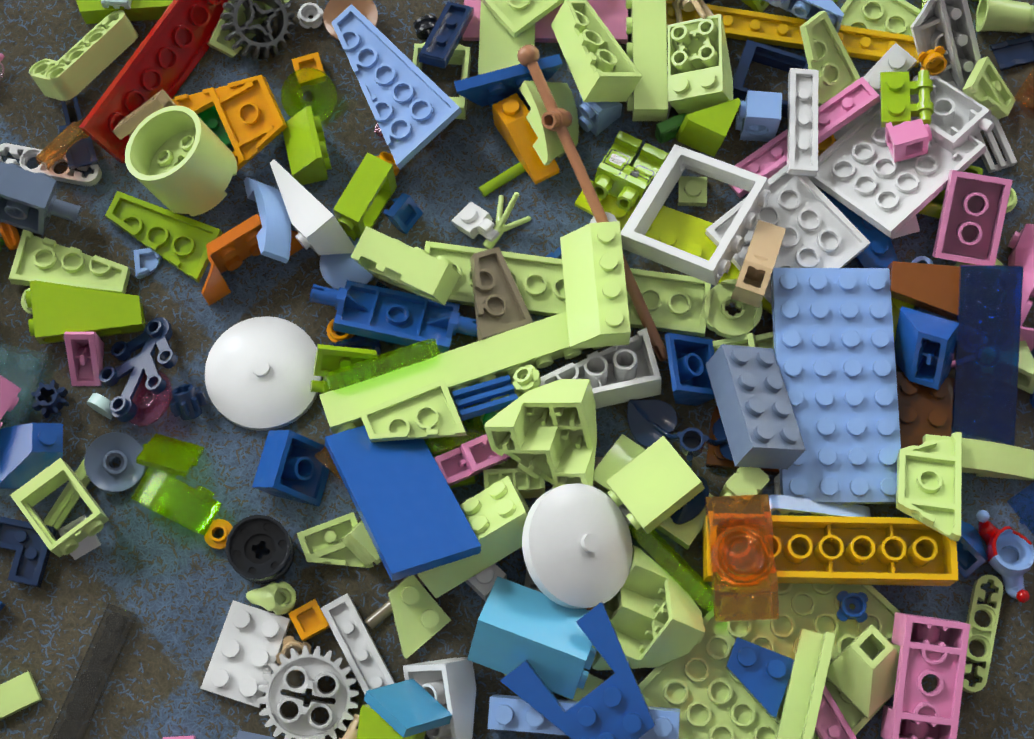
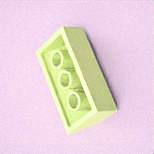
(595, 286)

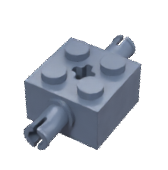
(30, 199)

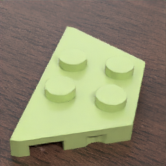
(931, 484)

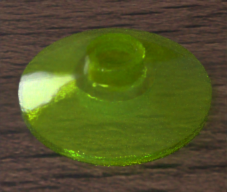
(309, 80)

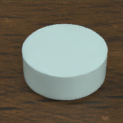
(100, 404)

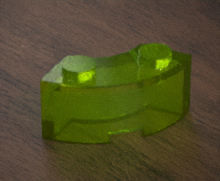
(177, 501)

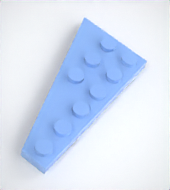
(401, 96)

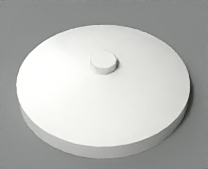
(262, 373)
(577, 546)

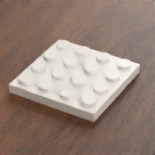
(815, 228)

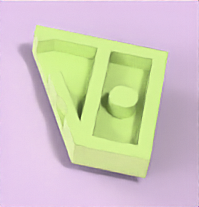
(989, 89)
(415, 614)

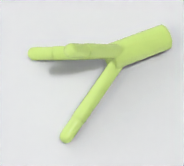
(501, 219)

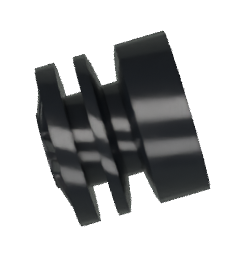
(252, 534)

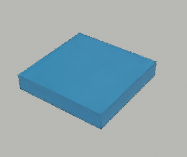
(407, 707)

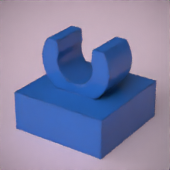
(403, 213)

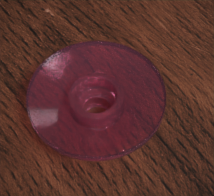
(153, 410)

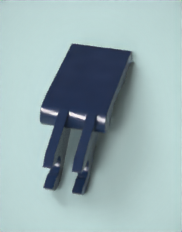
(1014, 52)
(82, 152)

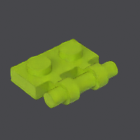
(895, 97)
(332, 358)

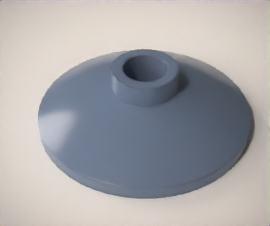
(97, 462)

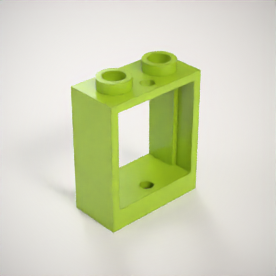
(365, 196)

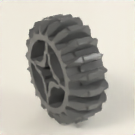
(262, 31)

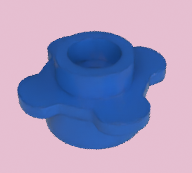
(858, 599)

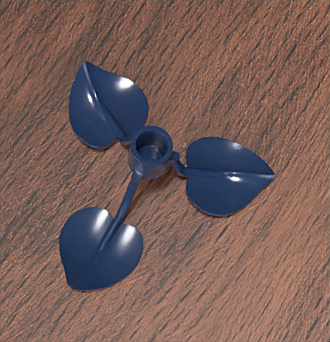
(656, 418)

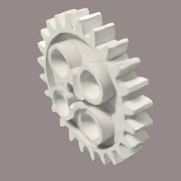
(313, 667)

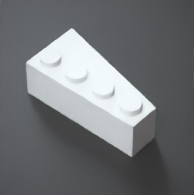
(616, 372)

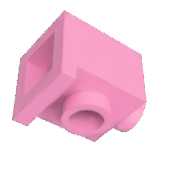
(907, 139)

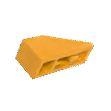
(512, 124)

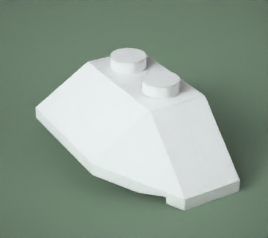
(951, 26)

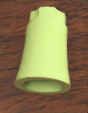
(1004, 16)

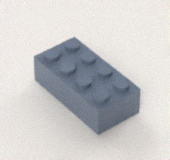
(754, 407)

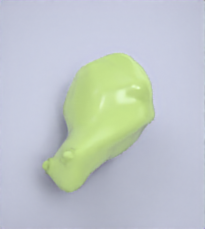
(274, 597)

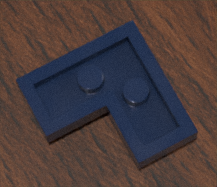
(30, 550)

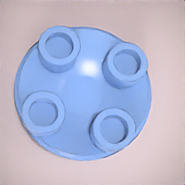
(341, 267)

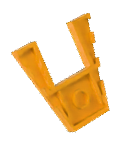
(246, 113)

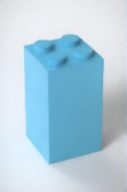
(529, 626)

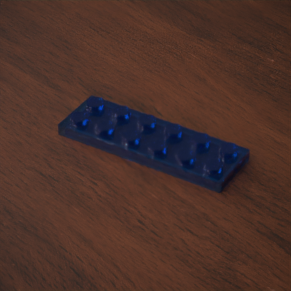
(987, 352)

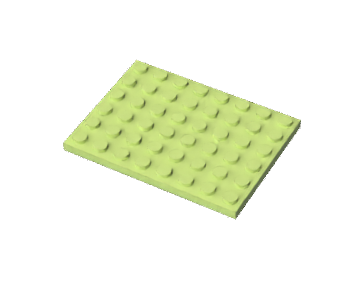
(718, 705)

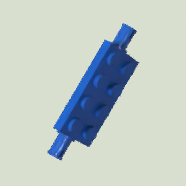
(393, 315)

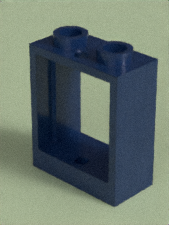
(768, 56)

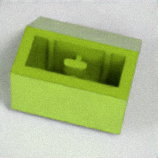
(306, 147)

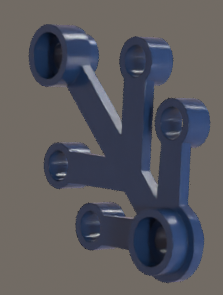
(155, 334)

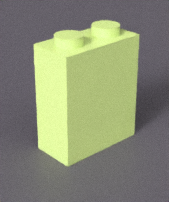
(654, 485)

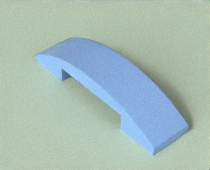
(275, 234)

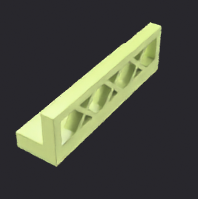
(806, 685)

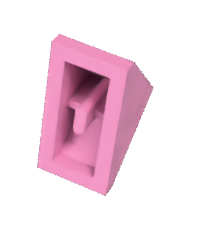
(84, 357)

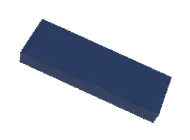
(446, 34)

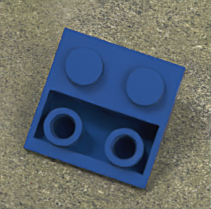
(924, 347)

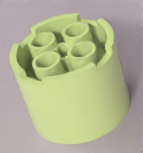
(180, 160)

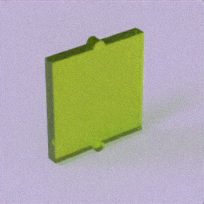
(170, 455)

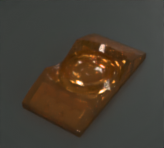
(742, 558)

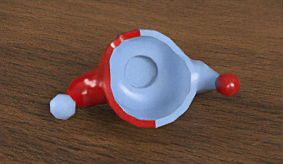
(1008, 554)

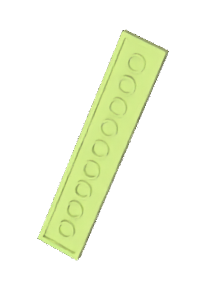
(671, 298)

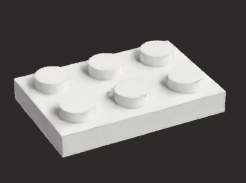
(244, 653)

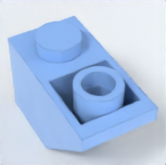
(597, 115)

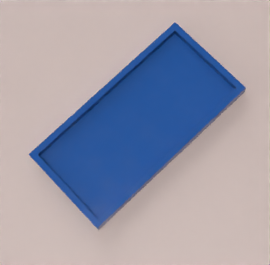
(402, 502)

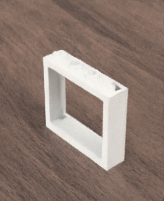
(678, 159)

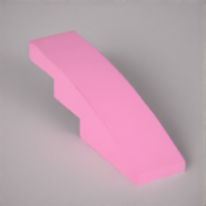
(468, 460)

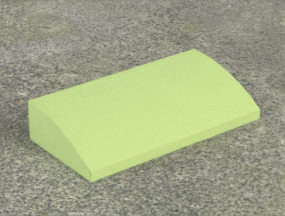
(620, 455)

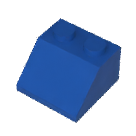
(688, 369)
(290, 468)

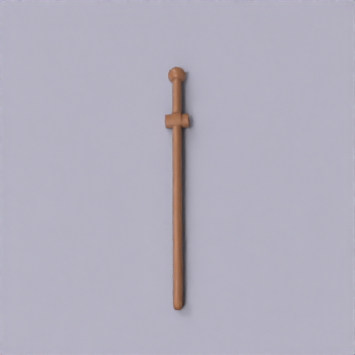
(558, 120)

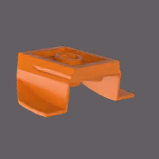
(228, 252)

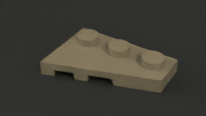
(496, 295)

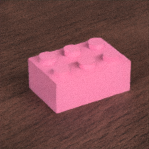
(972, 218)

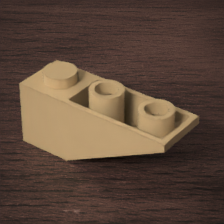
(758, 263)

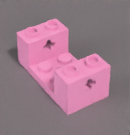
(926, 648)

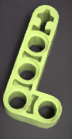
(85, 59)

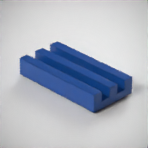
(484, 393)

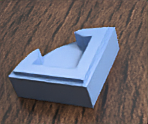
(145, 262)

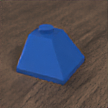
(28, 451)

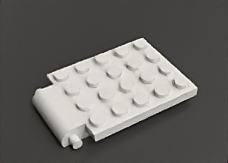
(887, 193)

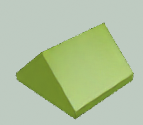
(708, 127)

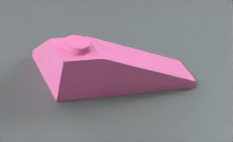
(1023, 255)

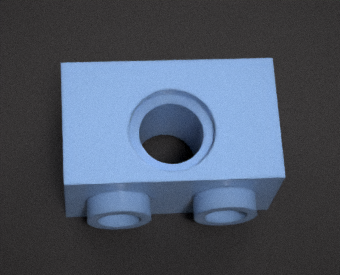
(759, 116)

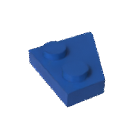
(761, 673)

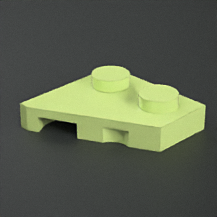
(324, 544)

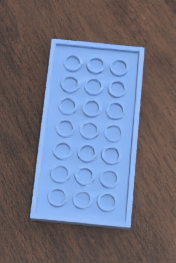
(841, 381)

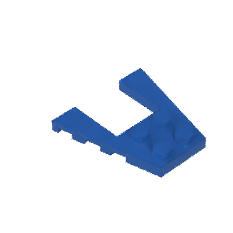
(610, 710)

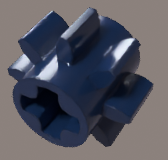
(57, 398)
(187, 402)

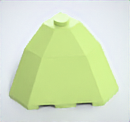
(550, 432)
(652, 616)

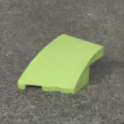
(548, 143)

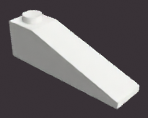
(313, 221)
(454, 687)

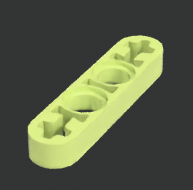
(985, 635)

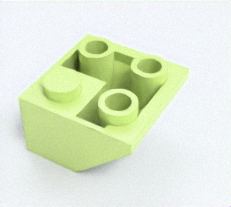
(866, 671)

